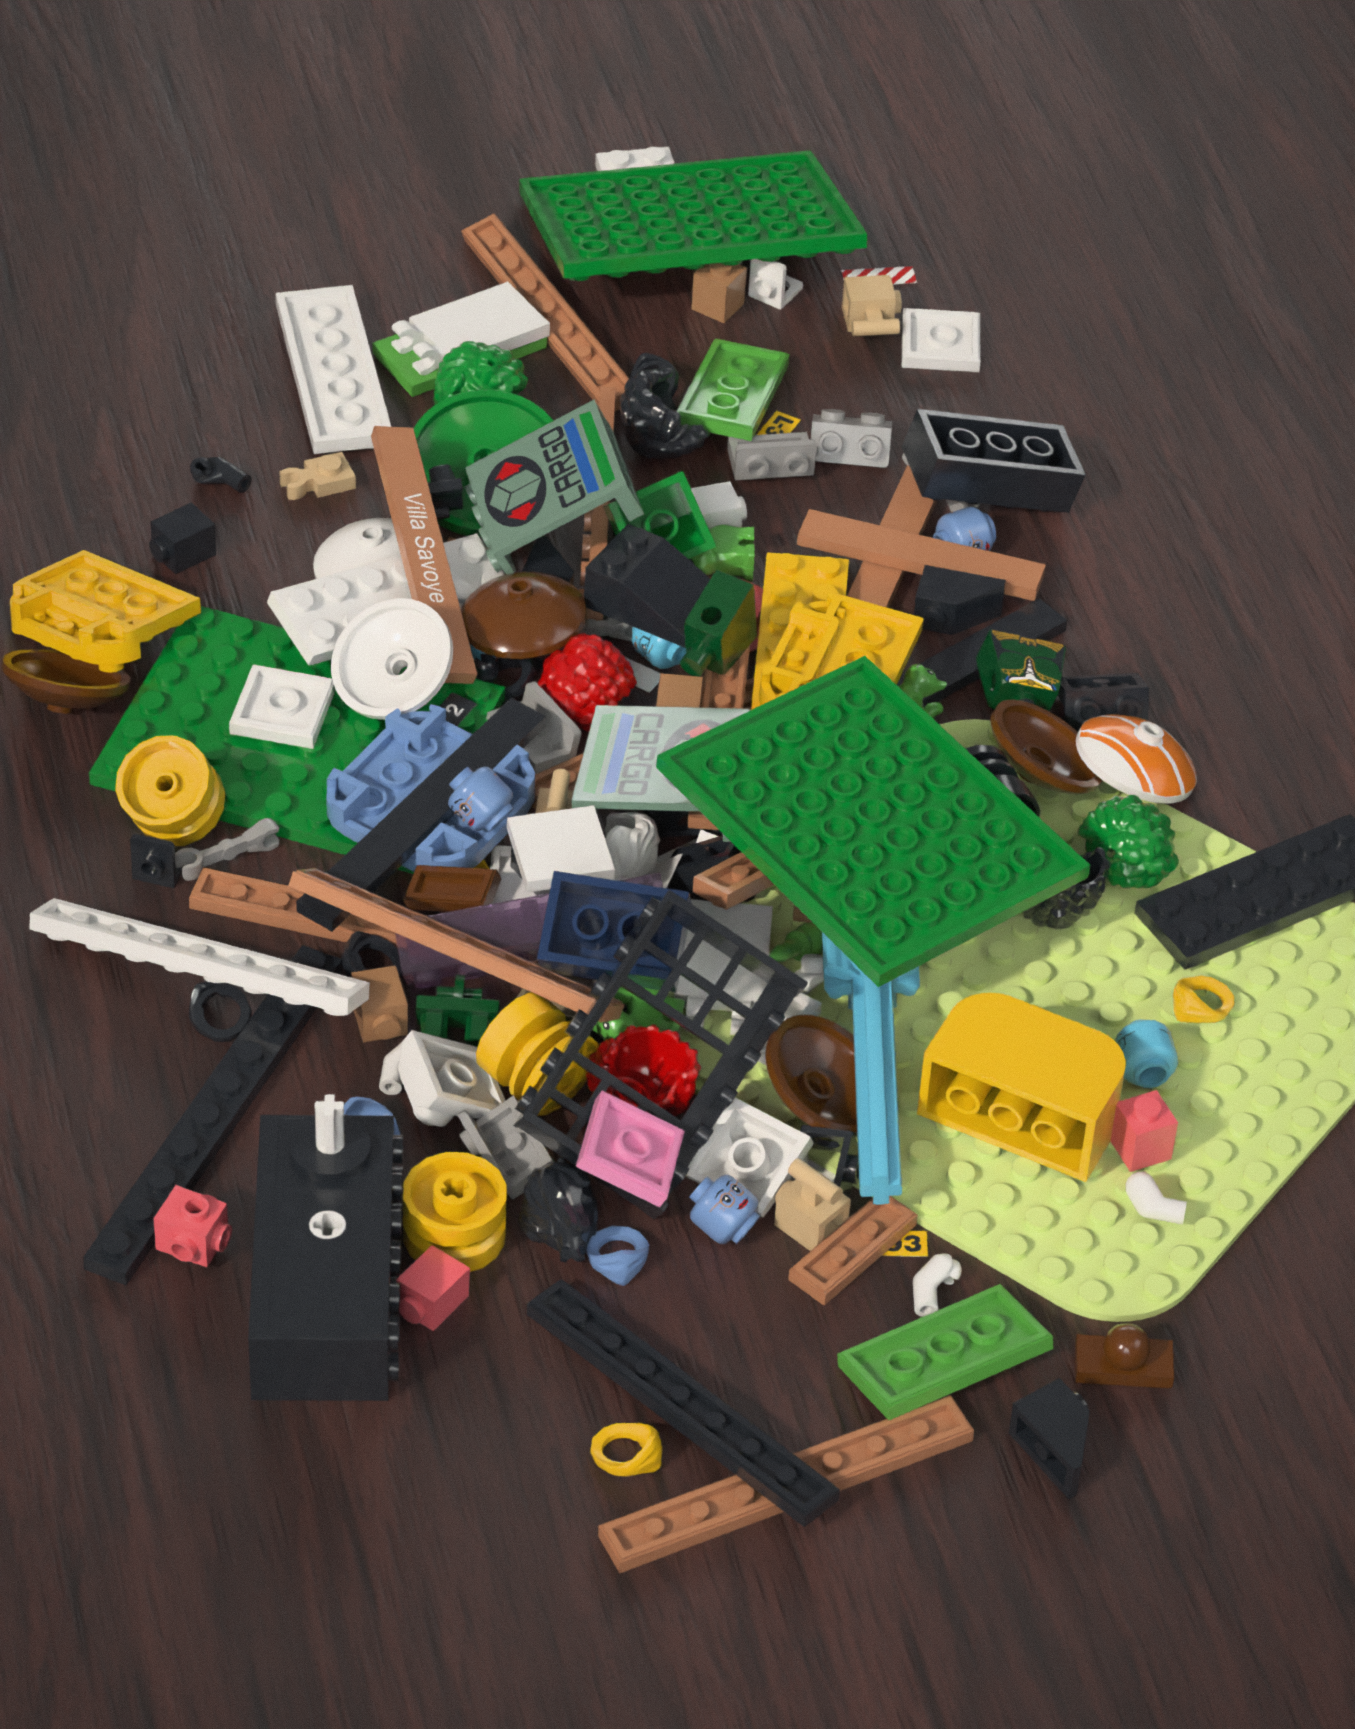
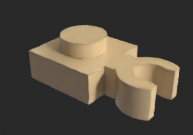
(322, 475)

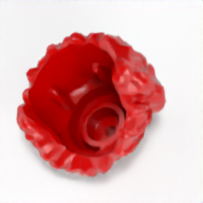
(585, 676)
(651, 1064)

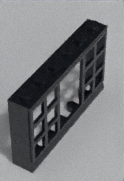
(728, 1073)

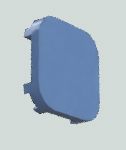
(401, 761)

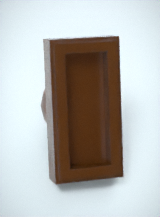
(451, 888)
(1124, 1358)

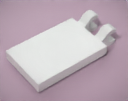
(489, 317)
(749, 923)

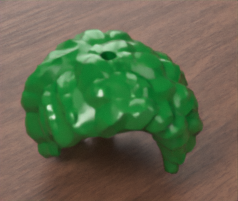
(478, 368)
(1138, 837)

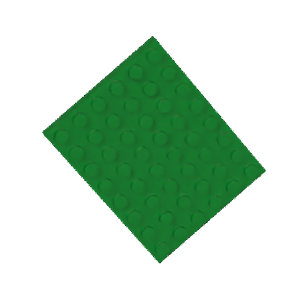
(691, 215)
(195, 695)
(872, 819)

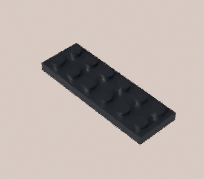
(1254, 894)

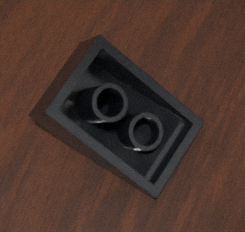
(644, 584)

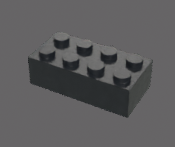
(993, 461)

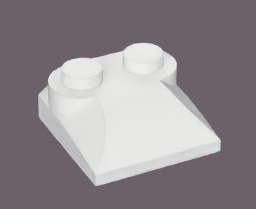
(445, 1079)
(752, 1150)

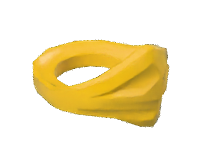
(1192, 1009)
(646, 1461)

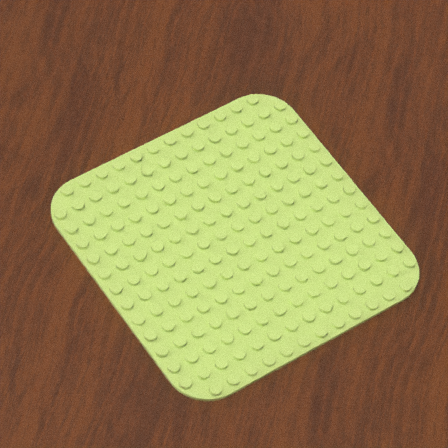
(1245, 1090)

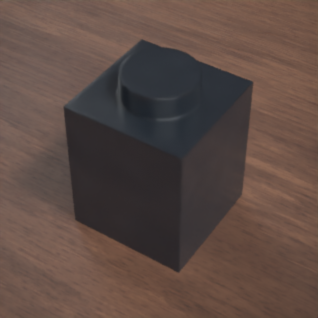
(182, 538)

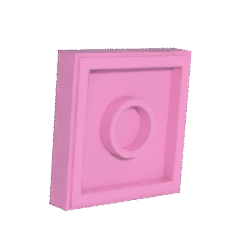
(630, 1148)

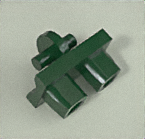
(456, 1009)

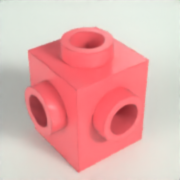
(192, 1226)

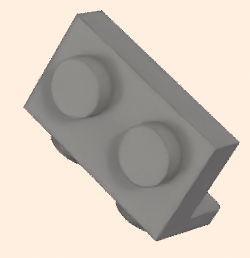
(852, 440)
(772, 456)
(557, 740)
(504, 1145)

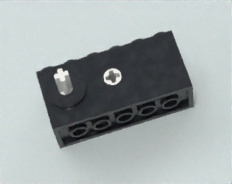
(326, 1257)

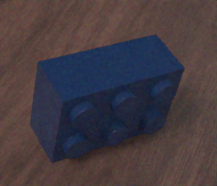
(590, 920)

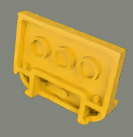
(96, 609)
(833, 634)

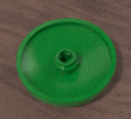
(467, 430)

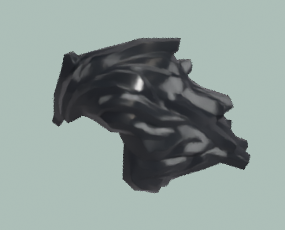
(560, 1209)

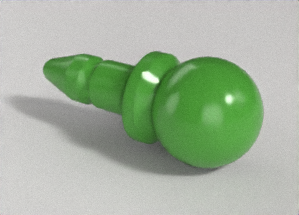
(799, 942)

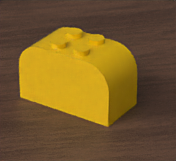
(1024, 1081)

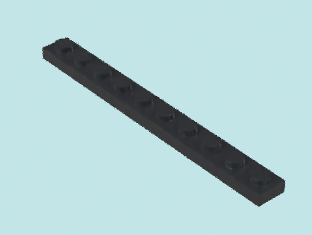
(203, 1127)

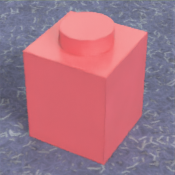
(1144, 1131)
(432, 1288)

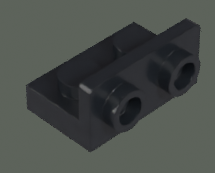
(1103, 695)

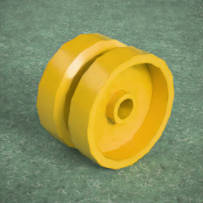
(170, 790)
(456, 1207)

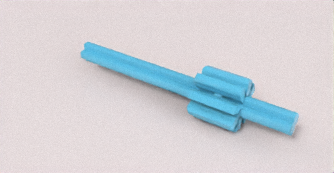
(874, 1068)

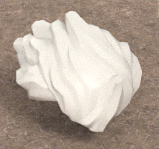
(632, 844)

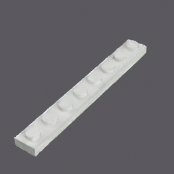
(204, 957)

